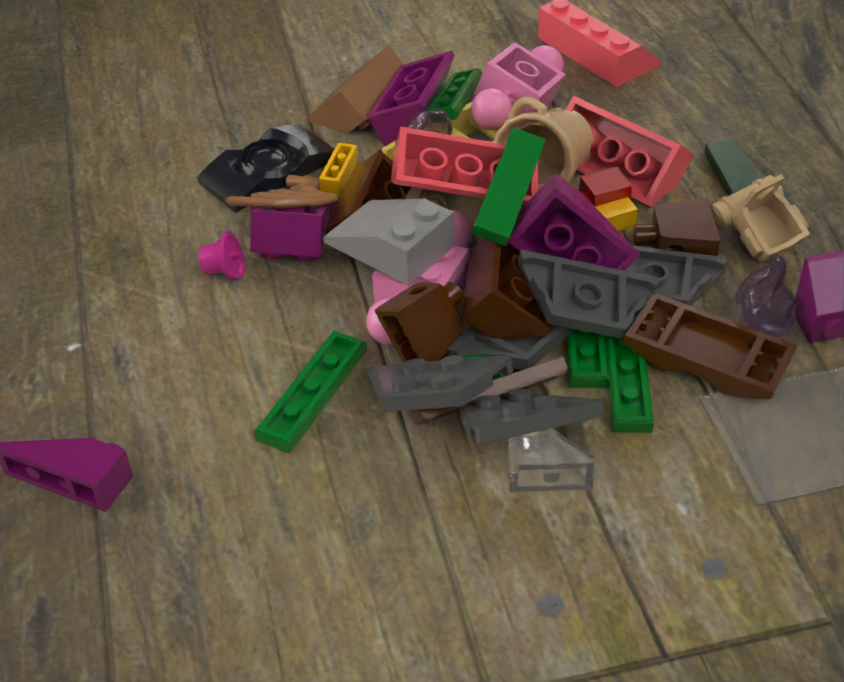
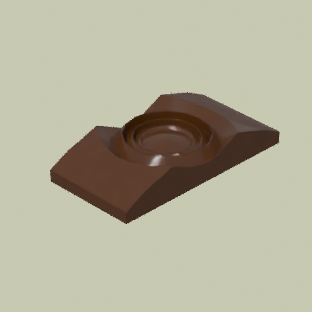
(709, 347)

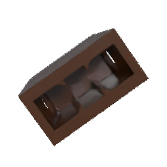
(681, 227)
(422, 320)

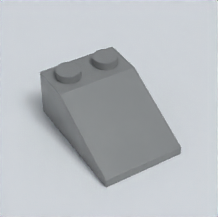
(396, 236)

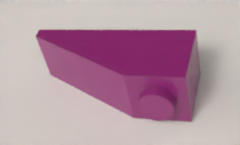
(73, 468)

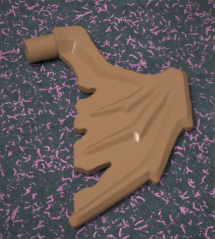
(303, 193)

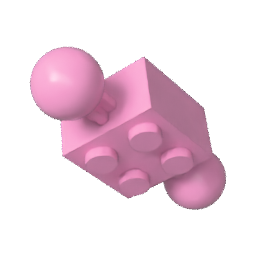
(513, 76)
(449, 268)

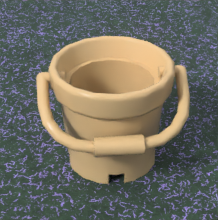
(565, 132)

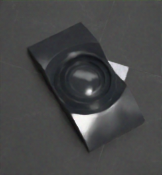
(265, 163)

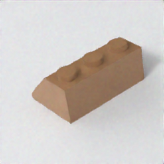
(358, 94)

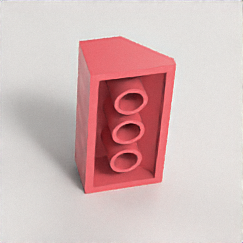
(593, 43)
(645, 158)
(448, 163)

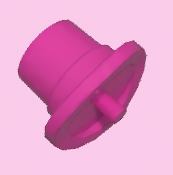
(223, 257)

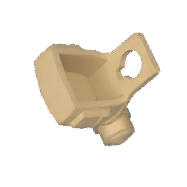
(762, 218)

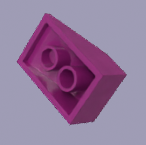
(569, 226)
(289, 231)

